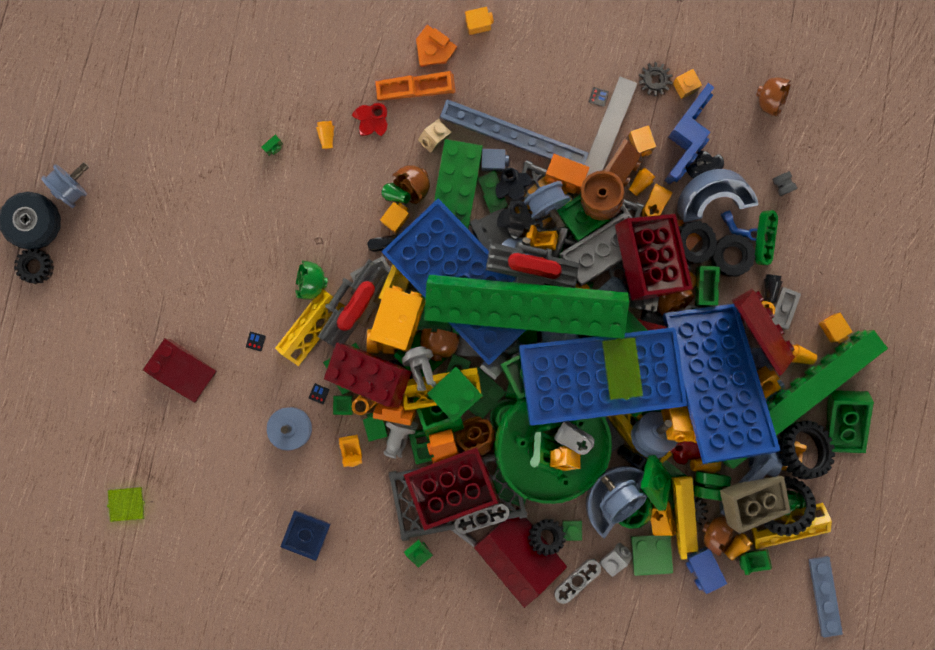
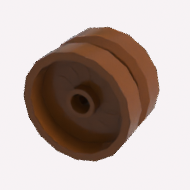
(602, 195)

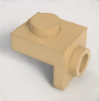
(434, 135)

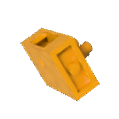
(397, 318)
(681, 424)

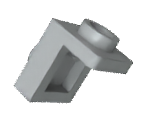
(616, 559)

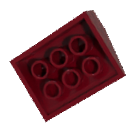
(653, 256)
(764, 330)
(451, 488)
(515, 563)

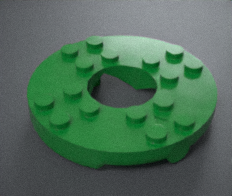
(515, 451)

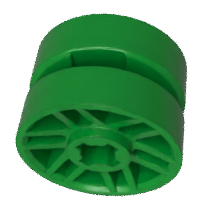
(710, 485)

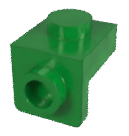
(418, 553)
(755, 561)

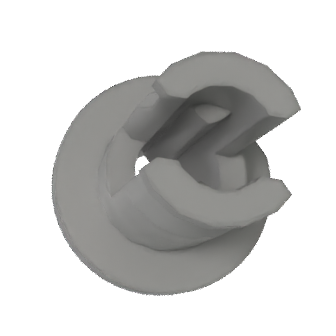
(418, 359)
(398, 437)

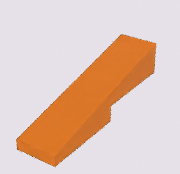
(415, 86)

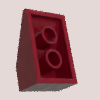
(179, 370)

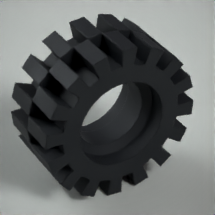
(22, 266)
(536, 541)

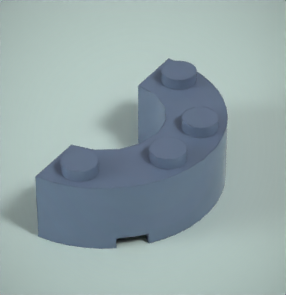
(710, 186)
(601, 519)

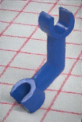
(728, 219)

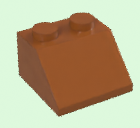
(624, 162)

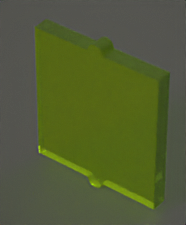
(126, 504)

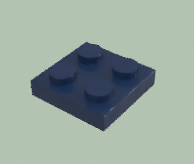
(305, 535)

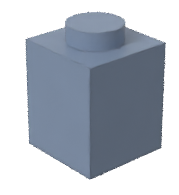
(494, 160)

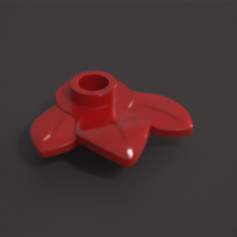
(369, 121)
(685, 451)

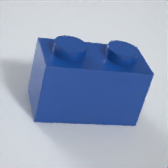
(706, 570)

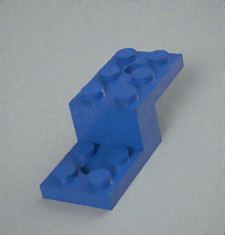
(690, 135)

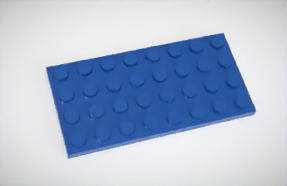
(444, 247)
(570, 378)
(722, 385)

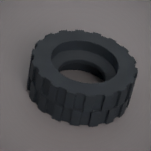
(708, 238)
(746, 249)

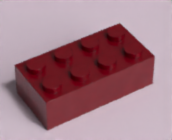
(367, 375)

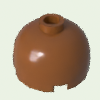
(773, 95)
(414, 181)
(674, 301)
(441, 343)
(476, 433)
(717, 535)

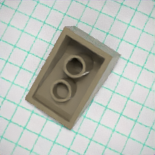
(754, 502)

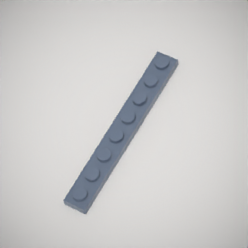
(509, 133)

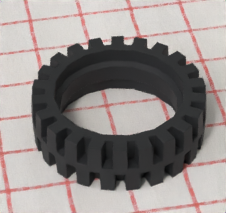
(823, 447)
(809, 514)

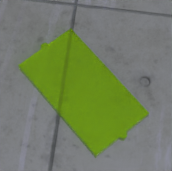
(622, 368)

